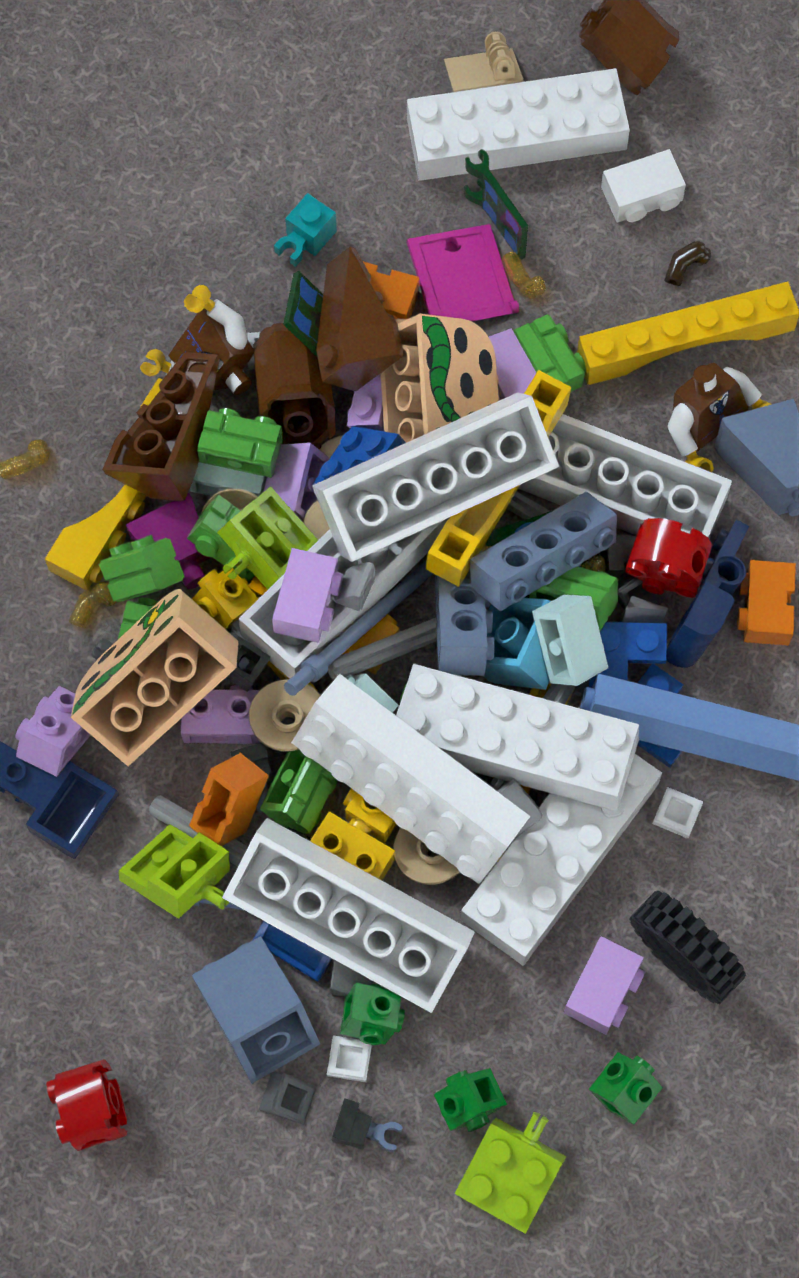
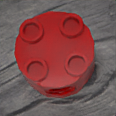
(668, 557)
(88, 1105)

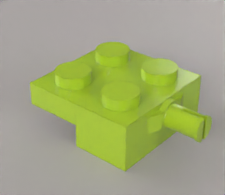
(264, 538)
(178, 871)
(511, 1172)

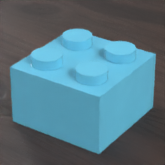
(517, 647)

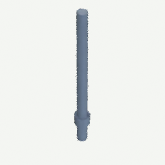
(317, 665)

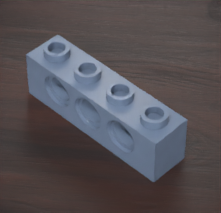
(543, 551)
(462, 628)

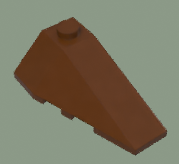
(354, 331)
(162, 445)

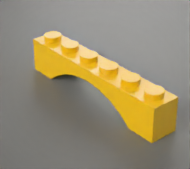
(737, 317)
(470, 529)
(86, 543)

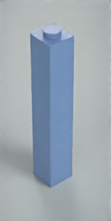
(699, 726)

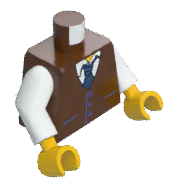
(212, 331)
(703, 404)

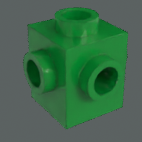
(372, 1014)
(626, 1087)
(470, 1099)

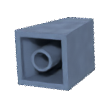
(765, 452)
(256, 1009)

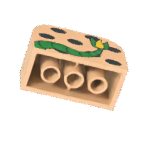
(440, 378)
(153, 676)

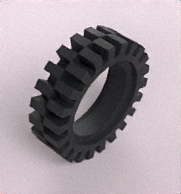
(687, 947)

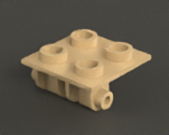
(486, 69)

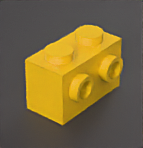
(354, 846)

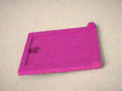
(462, 274)

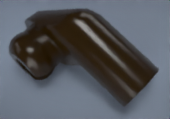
(684, 257)

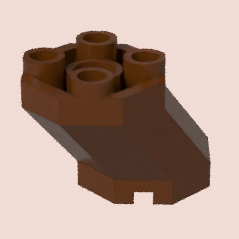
(629, 38)
(292, 388)

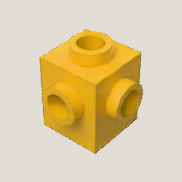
(224, 597)
(368, 820)

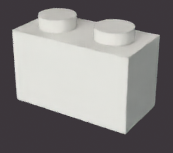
(643, 186)

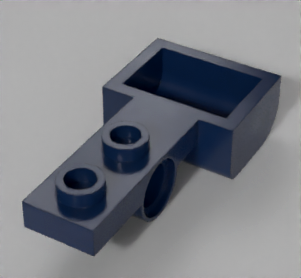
(712, 601)
(64, 806)

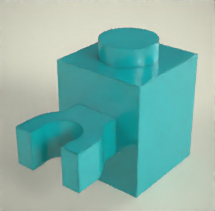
(307, 228)

